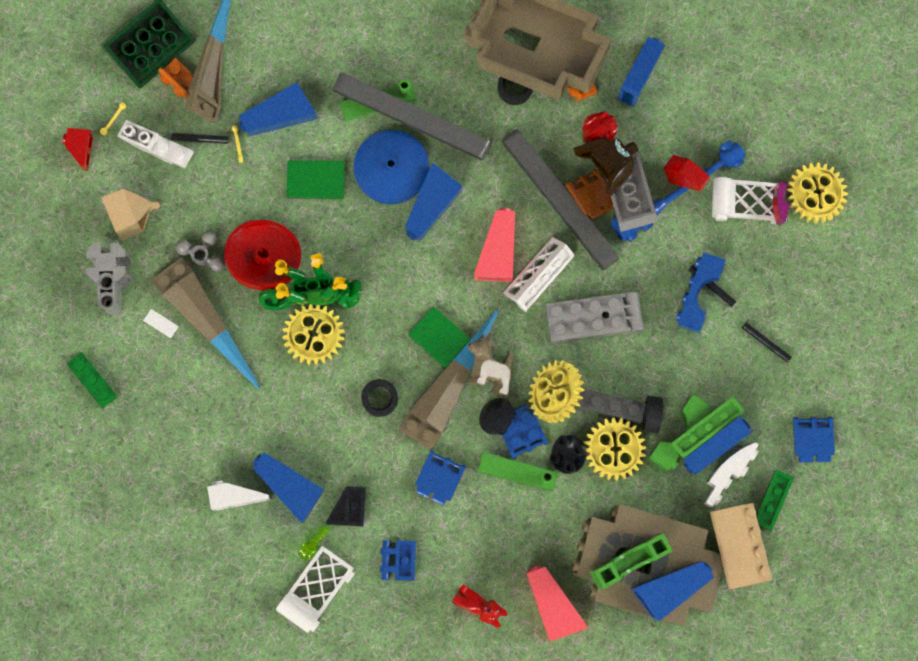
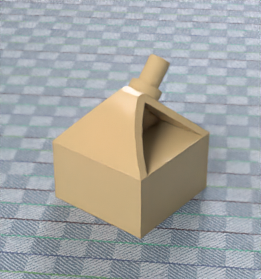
(128, 212)

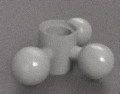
(208, 239)

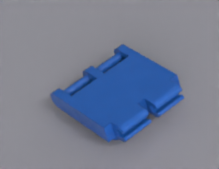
(523, 431)
(813, 439)
(439, 478)

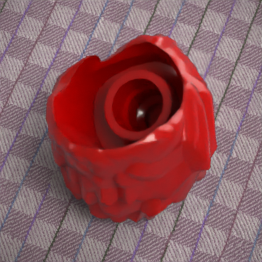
(599, 127)

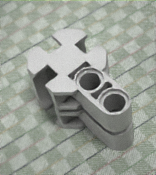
(108, 271)

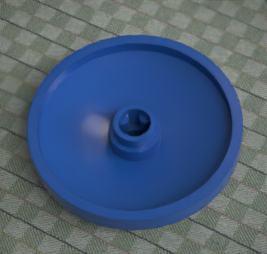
(393, 183)

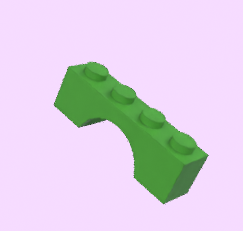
(693, 412)
(630, 560)

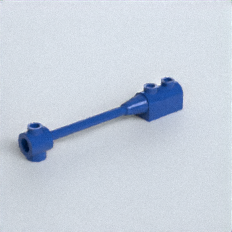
(730, 155)

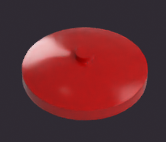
(256, 248)

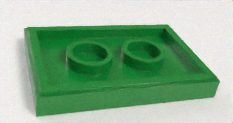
(315, 179)
(439, 337)

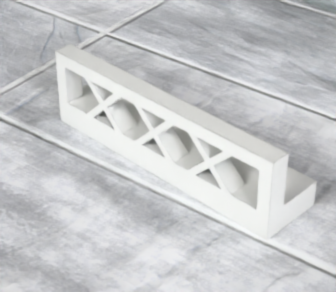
(541, 275)

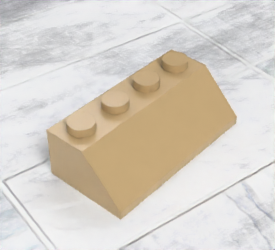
(741, 546)

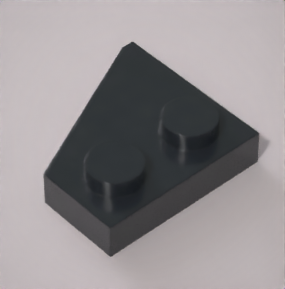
(349, 508)

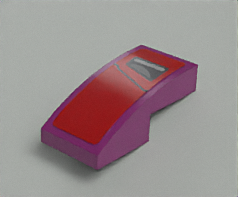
(780, 208)

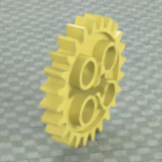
(833, 190)
(297, 328)
(556, 391)
(631, 448)

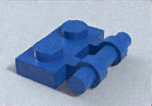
(404, 563)

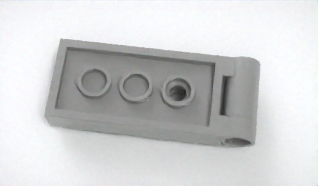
(633, 199)
(584, 319)

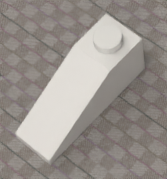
(228, 495)

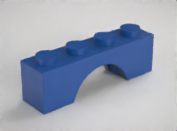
(709, 270)

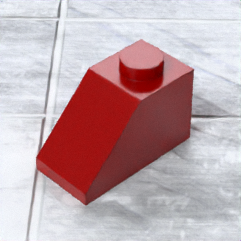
(79, 145)
(685, 173)

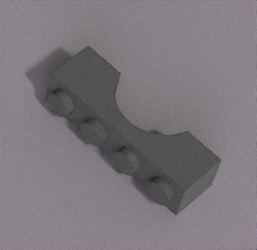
(611, 405)

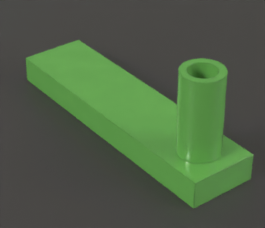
(402, 91)
(707, 427)
(518, 472)

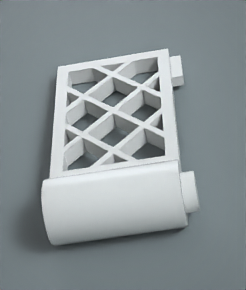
(724, 199)
(303, 613)

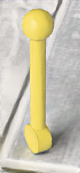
(235, 129)
(104, 131)

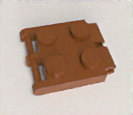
(591, 195)

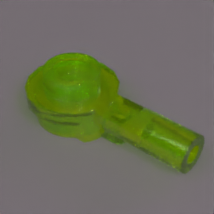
(308, 549)

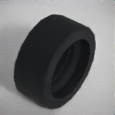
(512, 100)
(379, 383)
(653, 414)

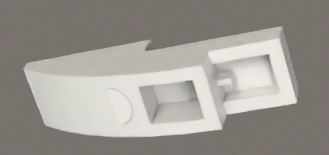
(155, 145)
(733, 466)

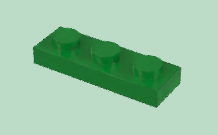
(92, 380)
(773, 499)

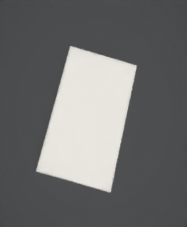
(161, 323)

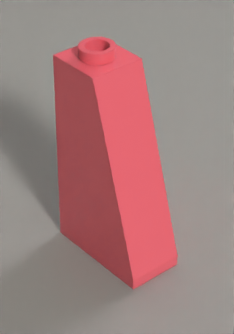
(498, 251)
(553, 606)

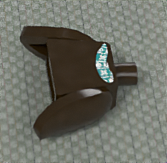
(611, 158)

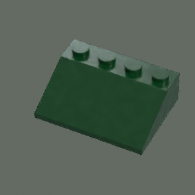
(147, 42)

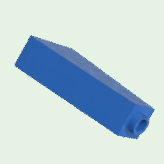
(641, 71)
(278, 112)
(433, 200)
(717, 445)
(291, 488)
(671, 589)

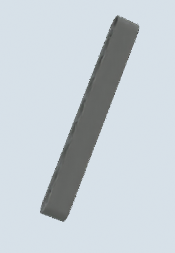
(411, 116)
(560, 199)

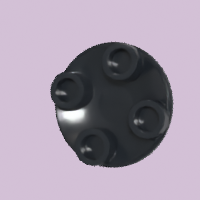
(496, 416)
(568, 454)

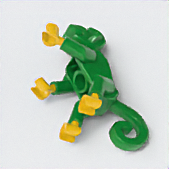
(315, 290)

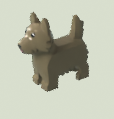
(489, 369)

